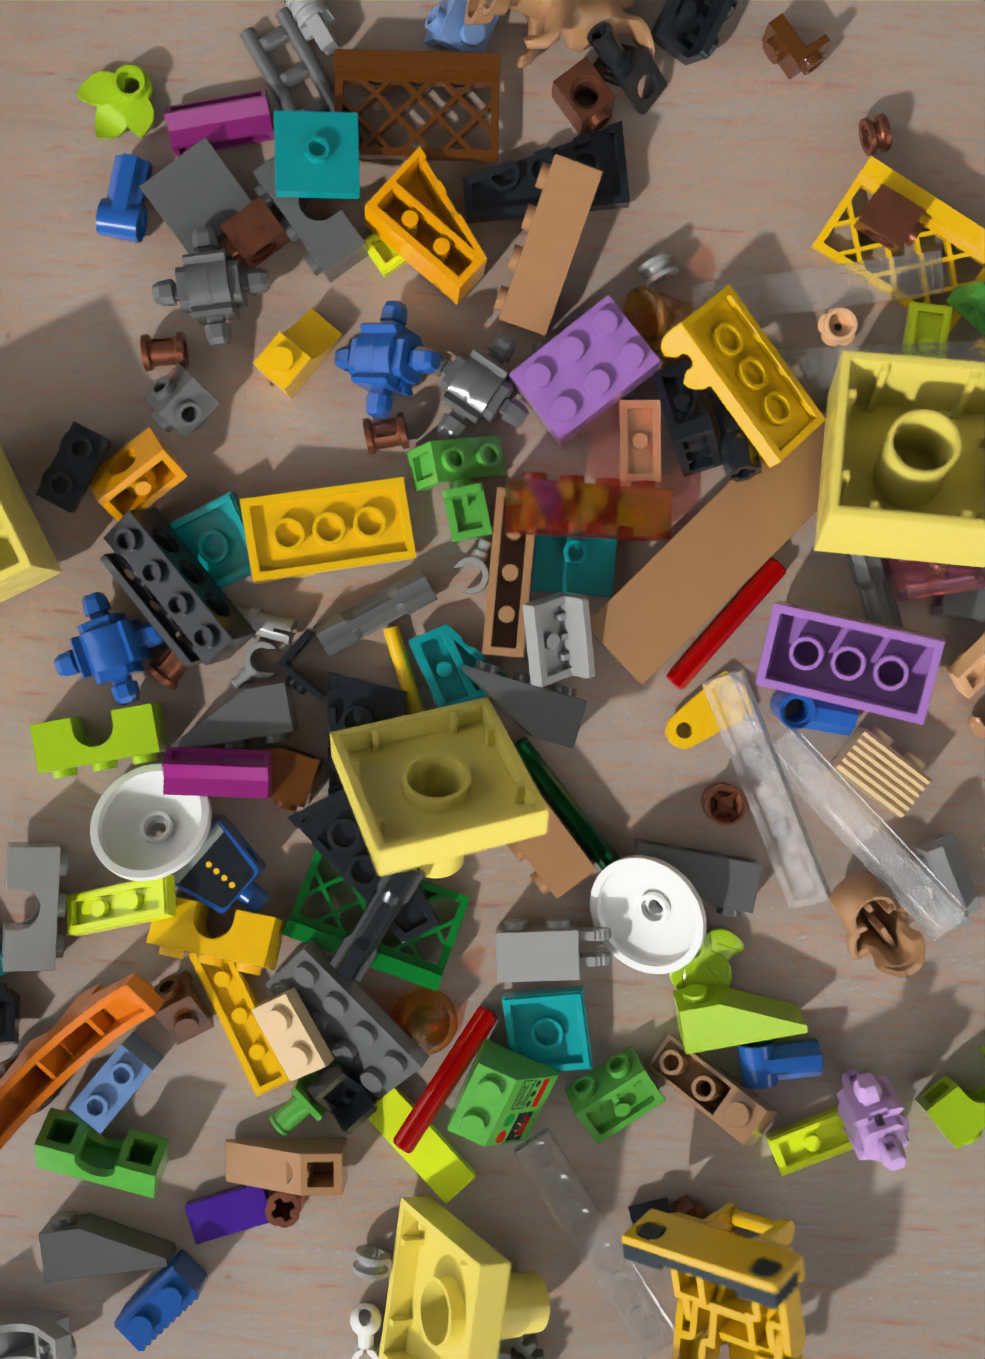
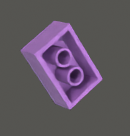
(584, 370)

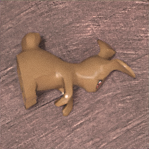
(570, 17)

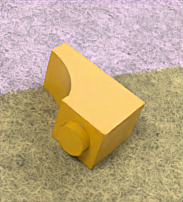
(298, 352)

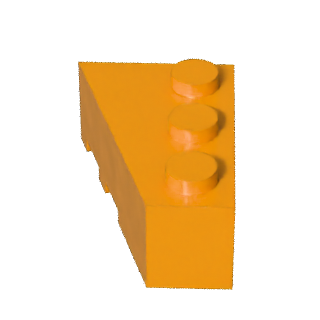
(425, 229)

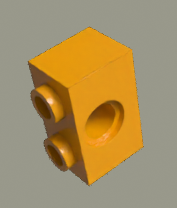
(136, 475)

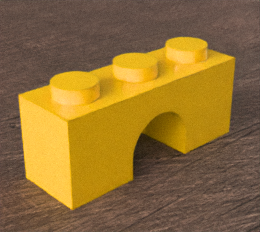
(250, 942)

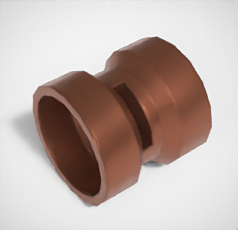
(730, 803)

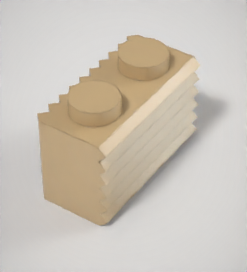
(881, 771)

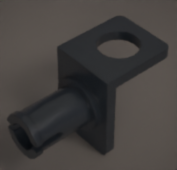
(625, 66)

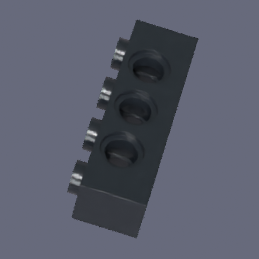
(179, 585)

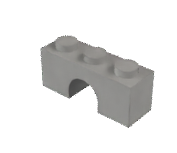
(35, 942)

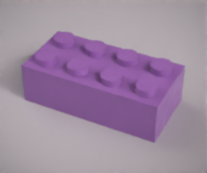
(850, 661)

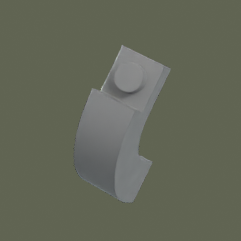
(35, 1335)

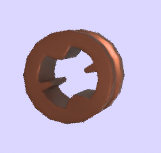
(875, 134)

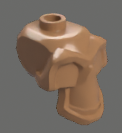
(877, 925)

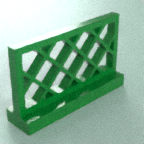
(387, 959)

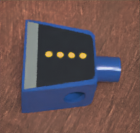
(224, 871)

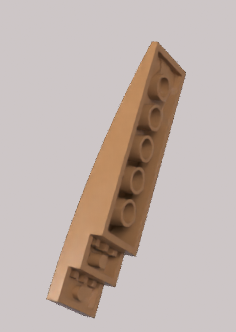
(710, 560)

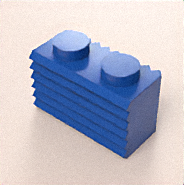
(161, 1300)

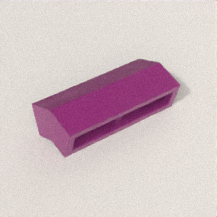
(222, 120)
(217, 772)

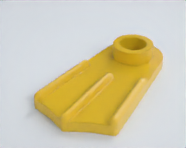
(699, 718)

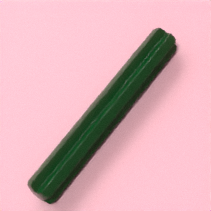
(566, 805)

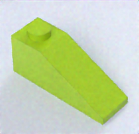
(727, 1017)

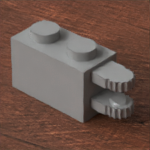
(546, 950)

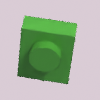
(466, 510)

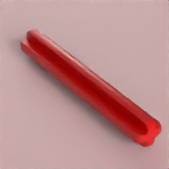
(726, 623)
(445, 1079)

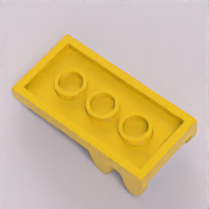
(745, 373)
(327, 529)

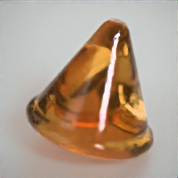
(654, 314)
(426, 1018)

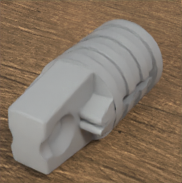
(315, 21)

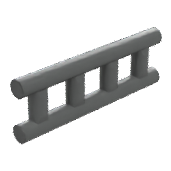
(308, 67)

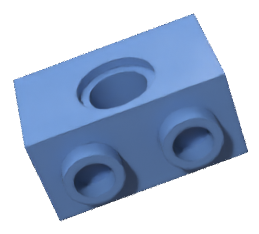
(116, 1082)

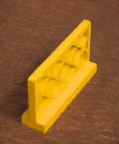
(938, 220)

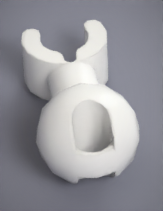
(365, 1325)

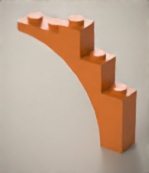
(82, 1032)

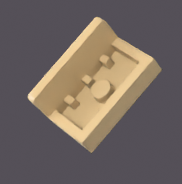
(292, 1034)

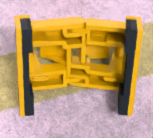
(726, 1282)

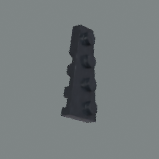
(508, 188)
(358, 703)
(337, 836)

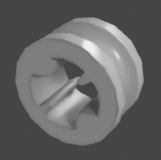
(658, 269)
(371, 1262)

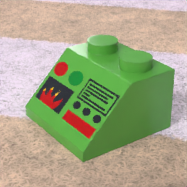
(500, 1096)

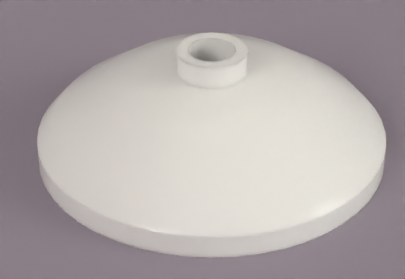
(133, 813)
(641, 931)

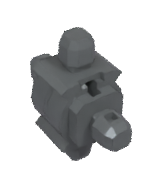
(211, 286)
(478, 388)

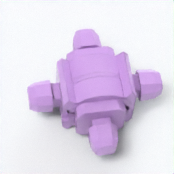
(873, 1118)

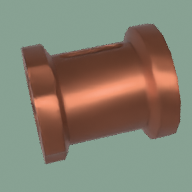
(164, 351)
(395, 424)
(167, 669)
(283, 1214)

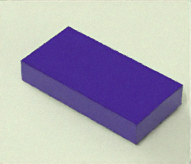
(226, 1212)

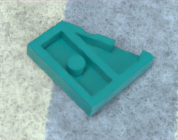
(440, 659)

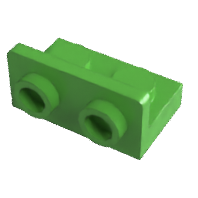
(614, 1095)

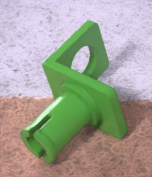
(299, 1105)

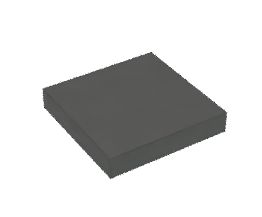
(195, 193)

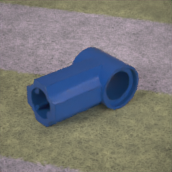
(124, 210)
(814, 714)
(770, 1061)

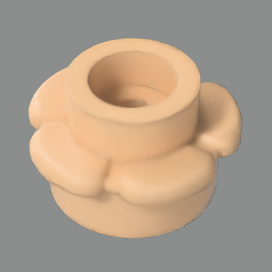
(845, 319)

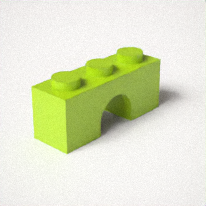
(64, 745)
(955, 1111)

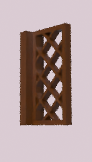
(426, 70)

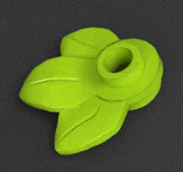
(115, 106)
(711, 961)

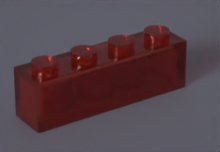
(587, 509)

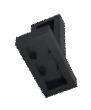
(687, 420)

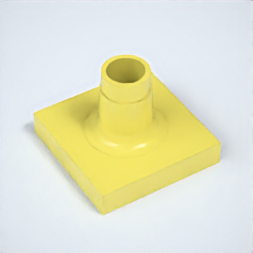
(437, 787)
(454, 1290)

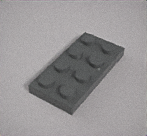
(350, 1021)

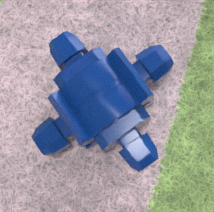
(386, 359)
(109, 649)

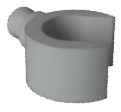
(478, 558)
(249, 671)

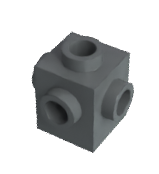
(180, 402)

